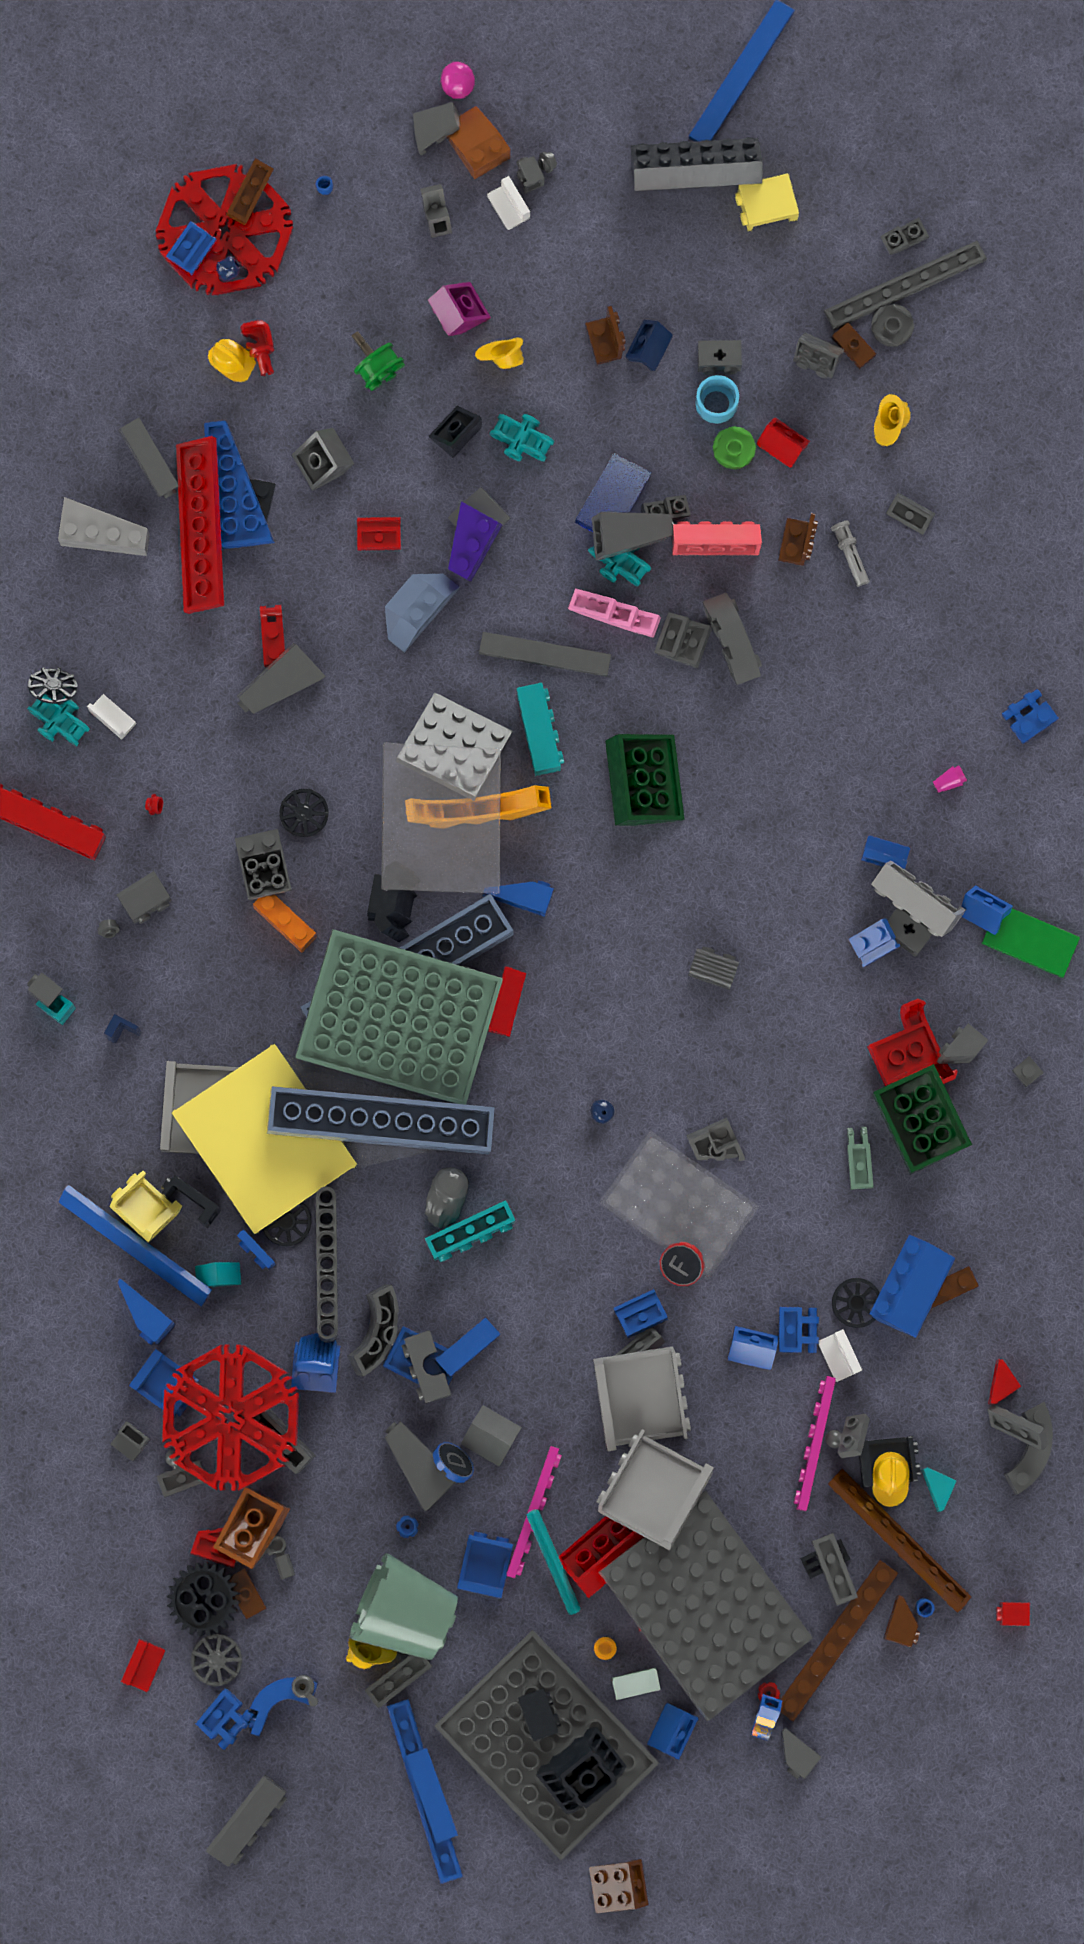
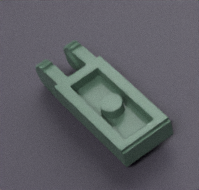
(859, 1161)

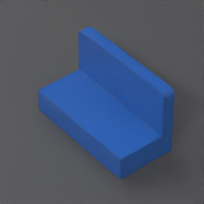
(882, 851)
(985, 909)
(753, 1348)
(672, 1731)

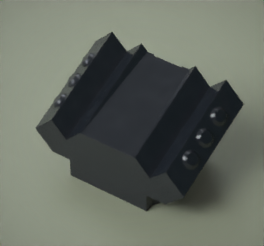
(390, 909)
(582, 1771)

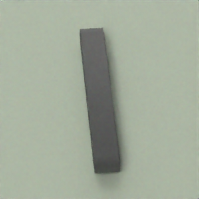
(326, 1253)

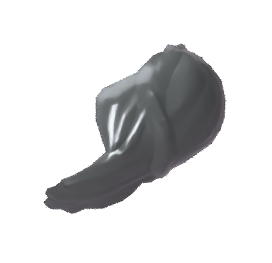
(446, 1196)

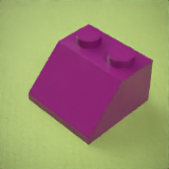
(458, 308)

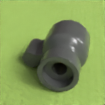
(303, 1687)

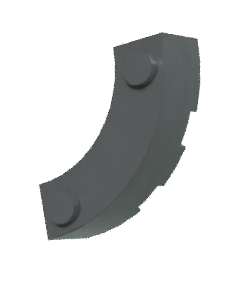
(728, 627)
(380, 1333)
(1033, 1459)

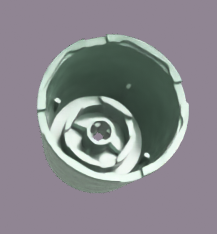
(404, 1611)

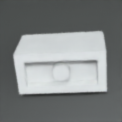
(509, 204)
(112, 716)
(839, 1355)

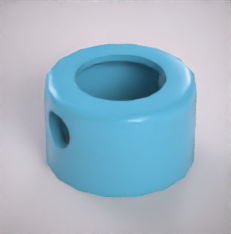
(720, 384)

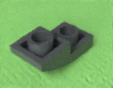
(905, 236)
(676, 506)

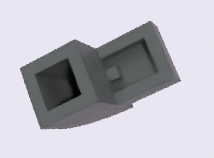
(435, 211)

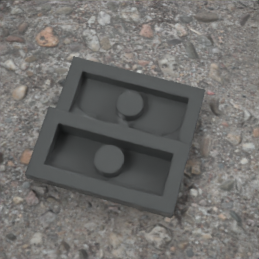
(485, 504)
(683, 640)

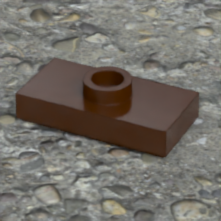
(853, 345)
(250, 1599)

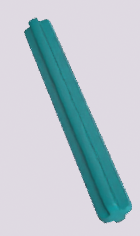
(553, 1562)

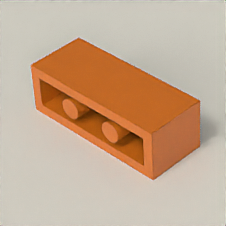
(285, 921)

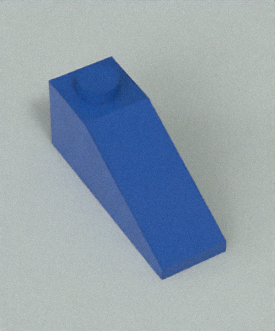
(526, 896)

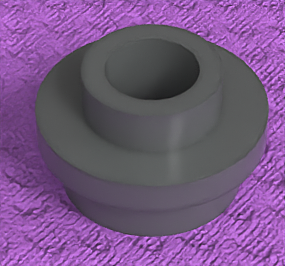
(547, 162)
(108, 928)

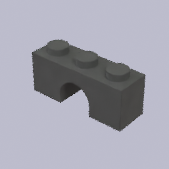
(418, 1349)

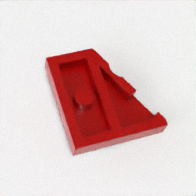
(204, 1548)

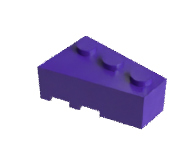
(471, 541)

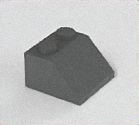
(322, 458)
(144, 898)

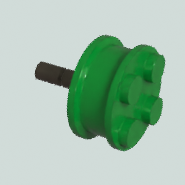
(378, 364)

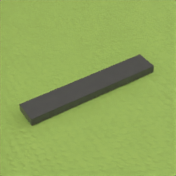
(545, 654)

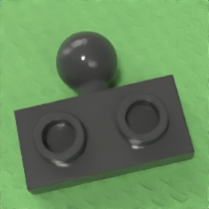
(852, 1438)
(177, 1479)

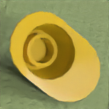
(503, 353)
(231, 360)
(891, 418)
(890, 1479)
(367, 1655)

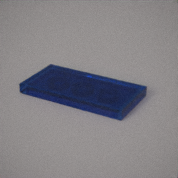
(615, 490)

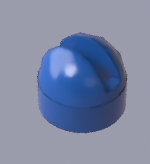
(322, 185)
(927, 1610)

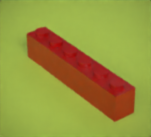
(50, 824)

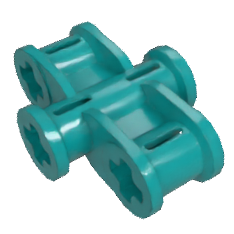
(521, 437)
(625, 564)
(59, 720)

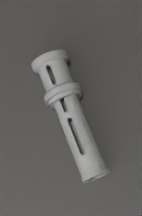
(847, 544)

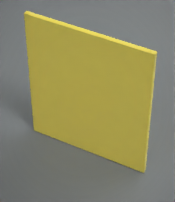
(256, 1169)

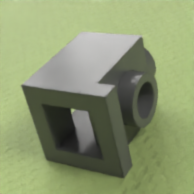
(529, 174)

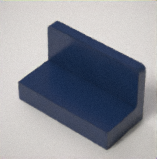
(649, 344)
(116, 1027)

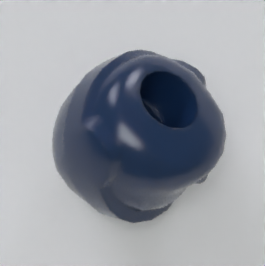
(227, 268)
(597, 1108)

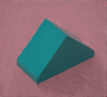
(59, 1009)
(219, 1274)
(939, 1487)

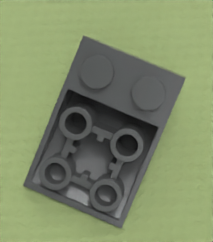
(817, 355)
(263, 864)

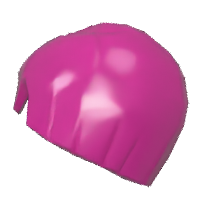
(457, 80)

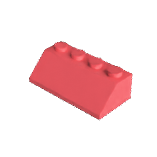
(716, 538)

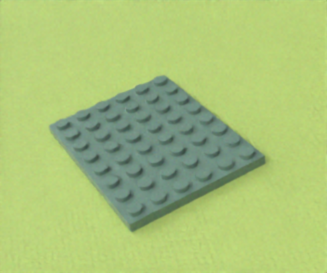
(398, 1017)

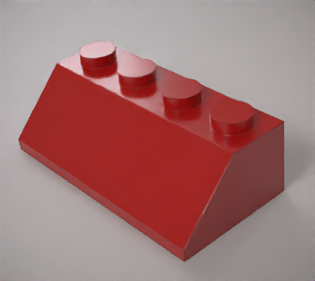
(595, 1551)

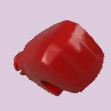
(261, 333)

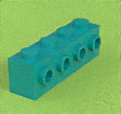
(538, 729)
(475, 1228)

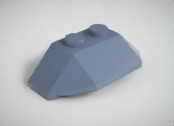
(416, 607)

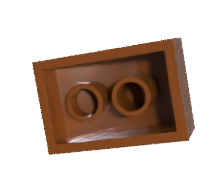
(478, 143)
(251, 1527)

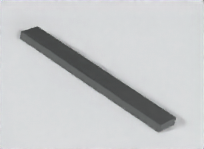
(905, 285)

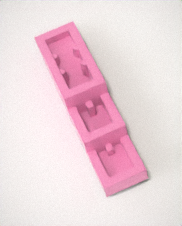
(614, 612)

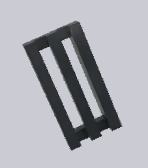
(808, 1566)

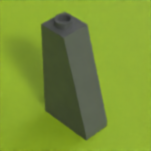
(149, 458)
(624, 532)
(282, 678)
(418, 1465)

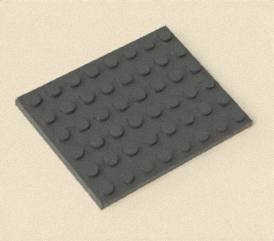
(707, 1608)
(496, 1741)

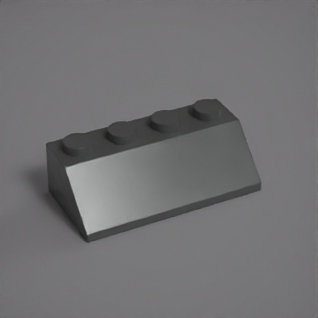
(246, 1821)

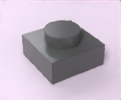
(1027, 1071)

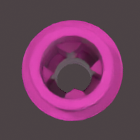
(950, 779)

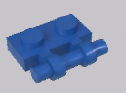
(1033, 722)
(791, 1330)
(219, 1714)

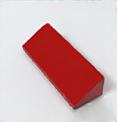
(507, 1002)

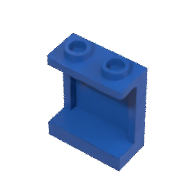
(153, 1378)
(485, 1565)

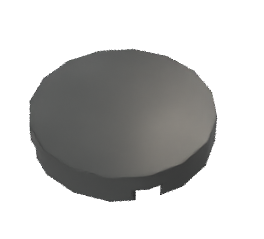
(892, 325)

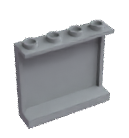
(181, 1085)
(640, 1394)
(653, 1490)

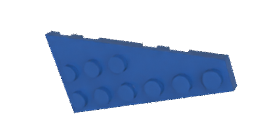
(240, 511)

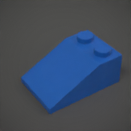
(148, 1318)

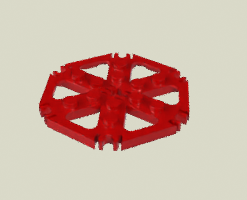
(238, 243)
(211, 1428)

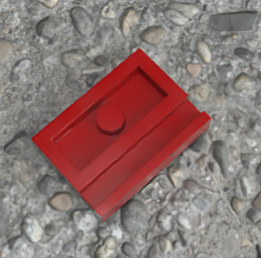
(379, 533)

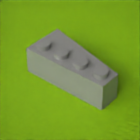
(97, 530)
(917, 899)

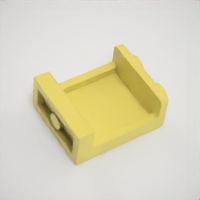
(767, 201)
(143, 1207)

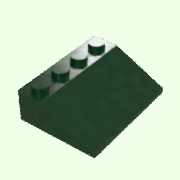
(644, 779)
(921, 1119)

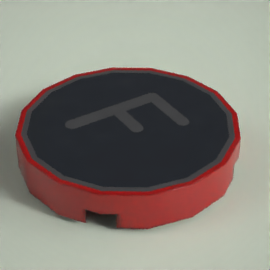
(682, 1264)

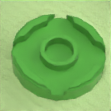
(734, 454)

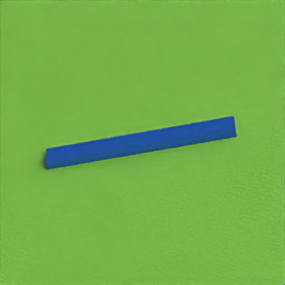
(742, 72)
(135, 1245)
(410, 1742)

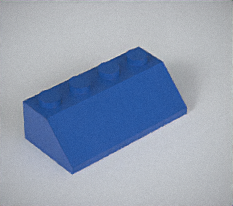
(912, 1286)

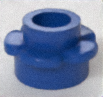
(406, 1520)

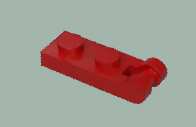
(272, 634)

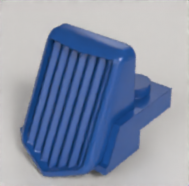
(315, 1364)

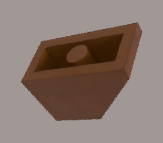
(902, 1624)

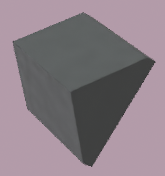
(491, 1435)

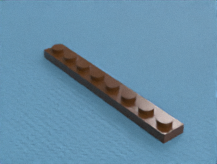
(899, 1540)
(836, 1640)

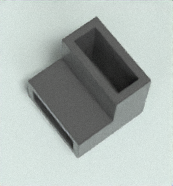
(130, 1441)

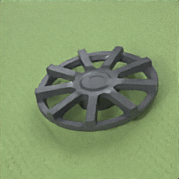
(216, 1660)

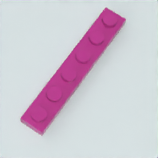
(816, 1433)
(538, 1502)

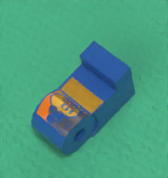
(766, 1717)

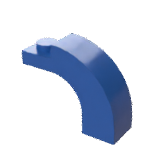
(268, 1698)

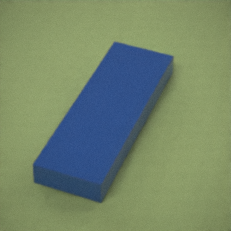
(467, 1347)

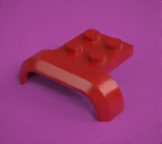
(910, 1048)

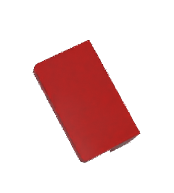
(782, 442)
(143, 1665)

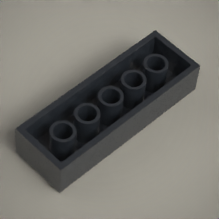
(696, 164)

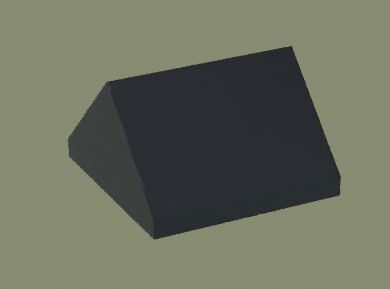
(456, 430)

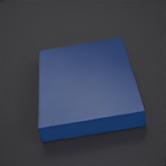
(399, 1364)

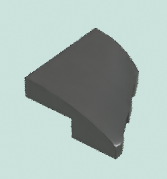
(435, 125)
(715, 1142)

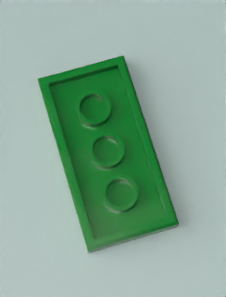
(1034, 942)

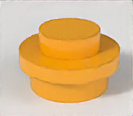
(605, 1648)

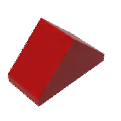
(1002, 1383)

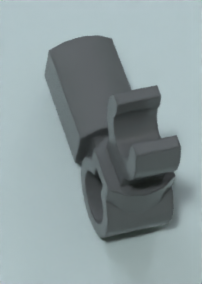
(282, 1560)

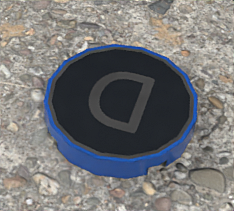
(453, 1462)

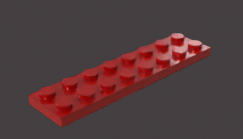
(200, 525)

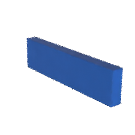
(431, 1795)

